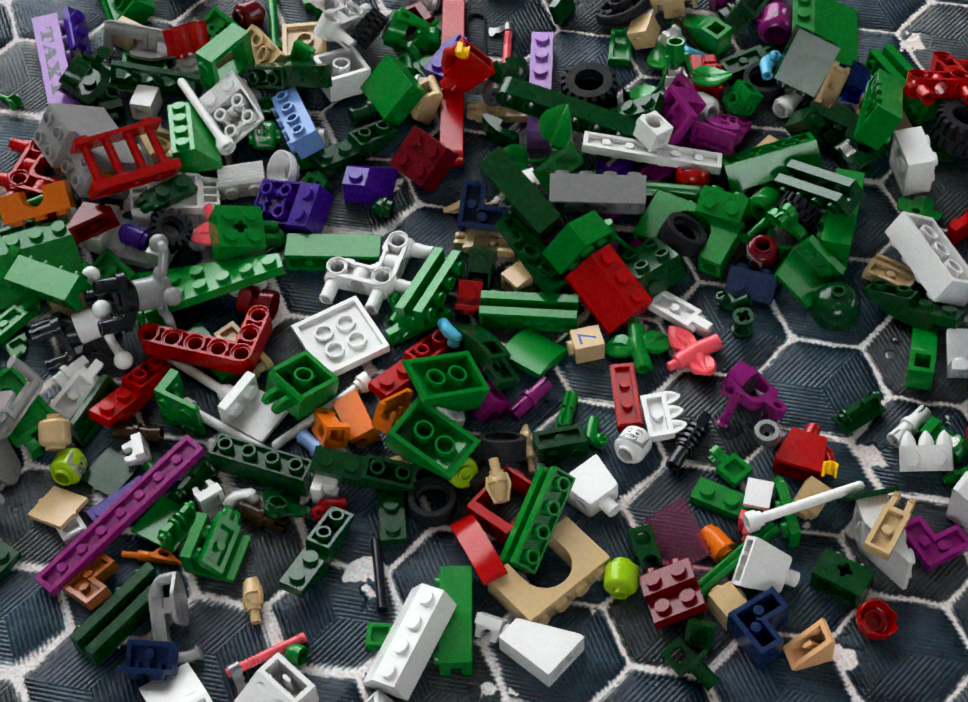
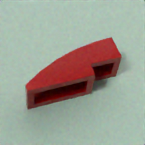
(478, 549)

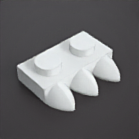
(661, 415)
(926, 455)

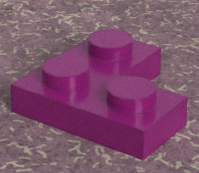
(934, 548)

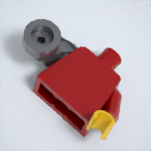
(469, 70)
(798, 451)

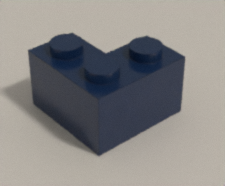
(473, 209)
(755, 625)

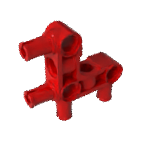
(946, 72)
(28, 172)

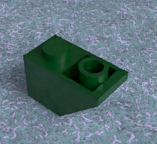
(811, 120)
(482, 264)

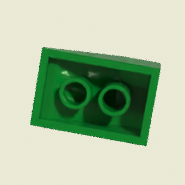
(448, 380)
(431, 440)

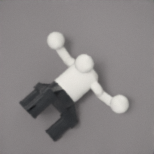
(78, 330)

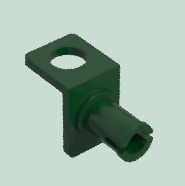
(692, 664)

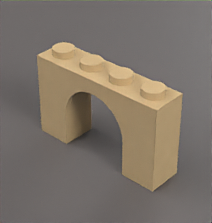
(540, 604)

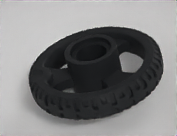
(619, 11)

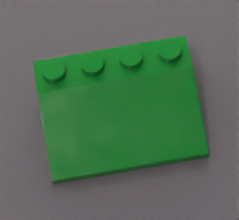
(830, 21)
(45, 242)

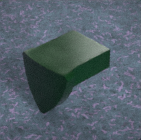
(561, 10)

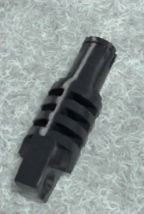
(689, 441)

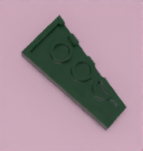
(529, 250)

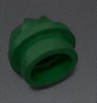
(383, 207)

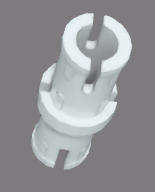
(909, 423)

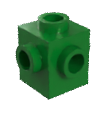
(742, 98)

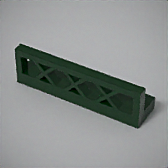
(166, 79)

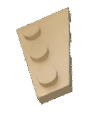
(263, 48)

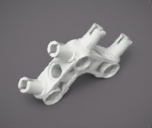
(339, 20)
(376, 279)

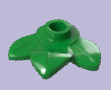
(919, 205)

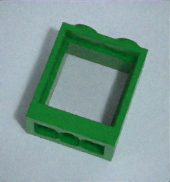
(230, 39)

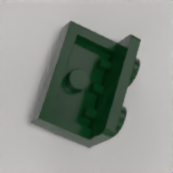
(560, 443)

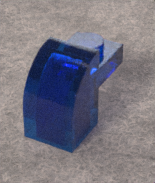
(856, 82)

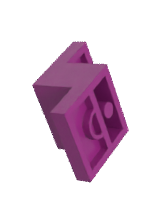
(681, 107)

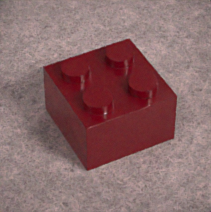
(423, 159)

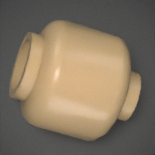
(54, 432)

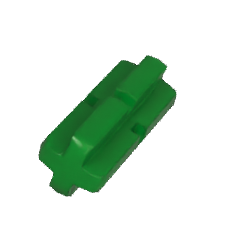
(568, 408)

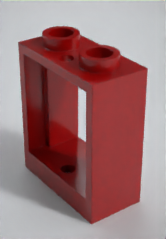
(488, 520)

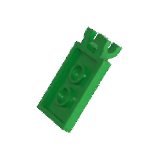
(27, 429)

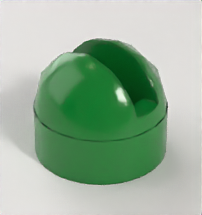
(297, 654)

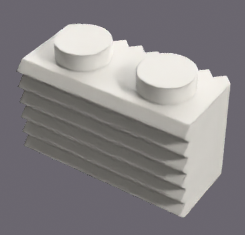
(240, 179)

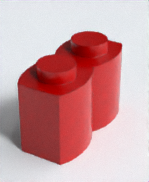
(186, 38)

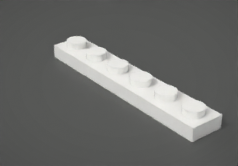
(668, 155)

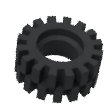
(369, 28)
(807, 213)
(175, 220)

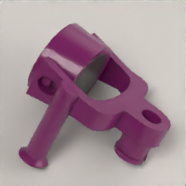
(738, 386)

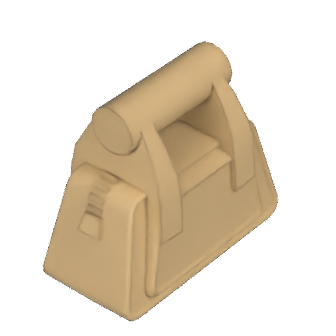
(429, 103)

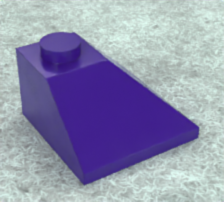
(367, 183)

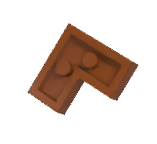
(87, 584)

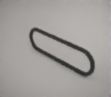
(485, 28)

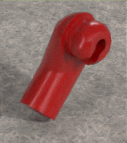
(325, 503)

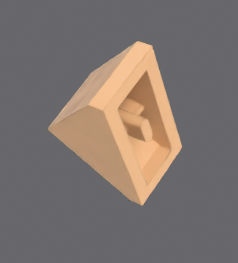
(810, 647)

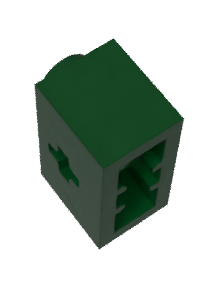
(829, 578)

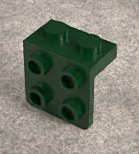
(654, 266)

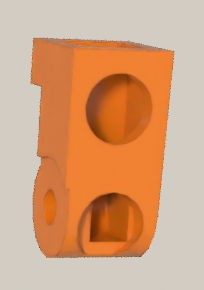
(329, 429)

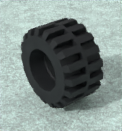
(591, 84)
(950, 128)

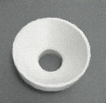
(283, 167)

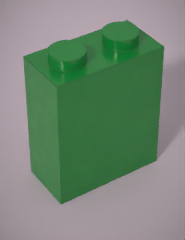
(393, 90)

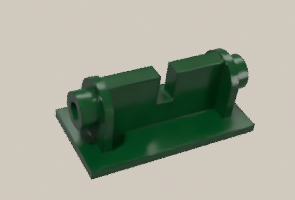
(859, 412)
(196, 477)

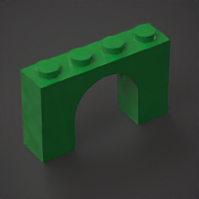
(722, 236)

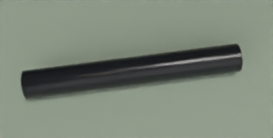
(379, 577)

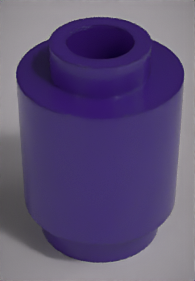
(134, 236)

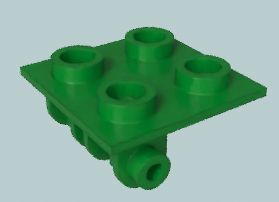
(167, 523)

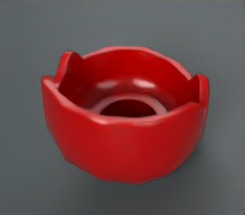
(692, 177)
(876, 620)

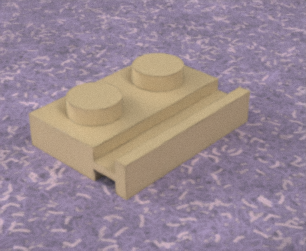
(889, 270)

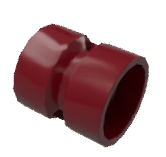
(254, 296)

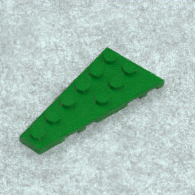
(216, 279)

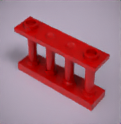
(122, 179)

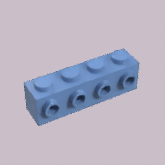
(296, 123)

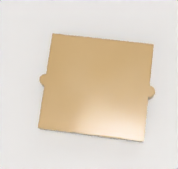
(58, 507)

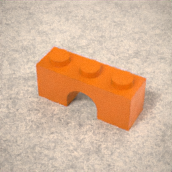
(56, 198)

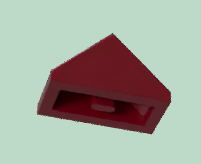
(91, 221)

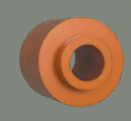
(718, 542)

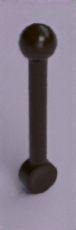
(679, 21)

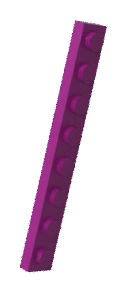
(120, 515)

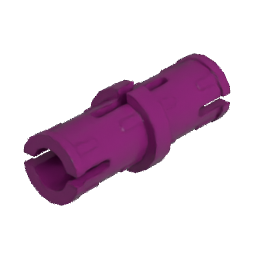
(529, 398)

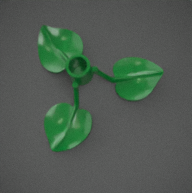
(674, 56)
(554, 126)

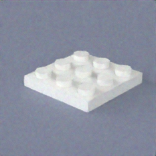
(341, 336)

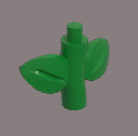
(638, 345)

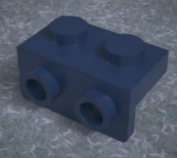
(758, 285)
(151, 658)

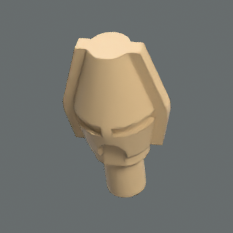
(498, 483)
(253, 599)

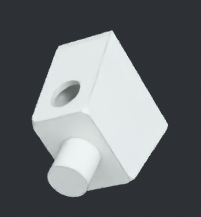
(594, 489)
(763, 567)

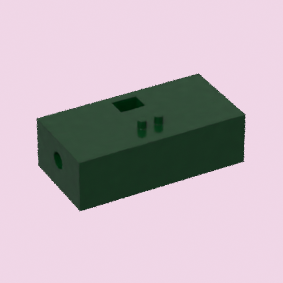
(520, 194)

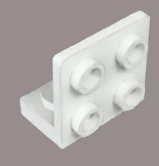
(957, 353)
(246, 411)

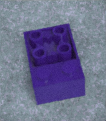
(294, 205)

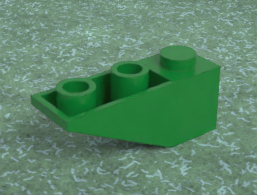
(708, 32)
(921, 359)

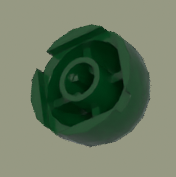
(513, 67)
(836, 306)

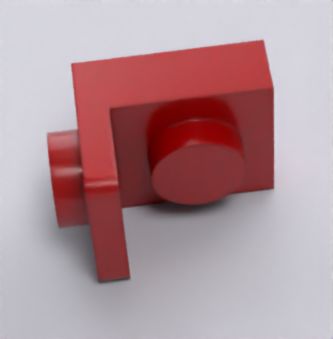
(469, 296)

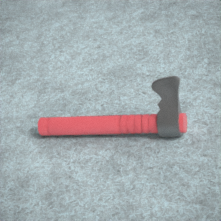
(507, 31)
(236, 669)

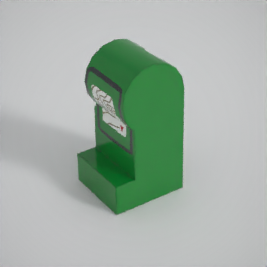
(960, 444)

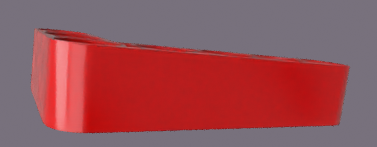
(210, 351)

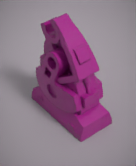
(720, 132)

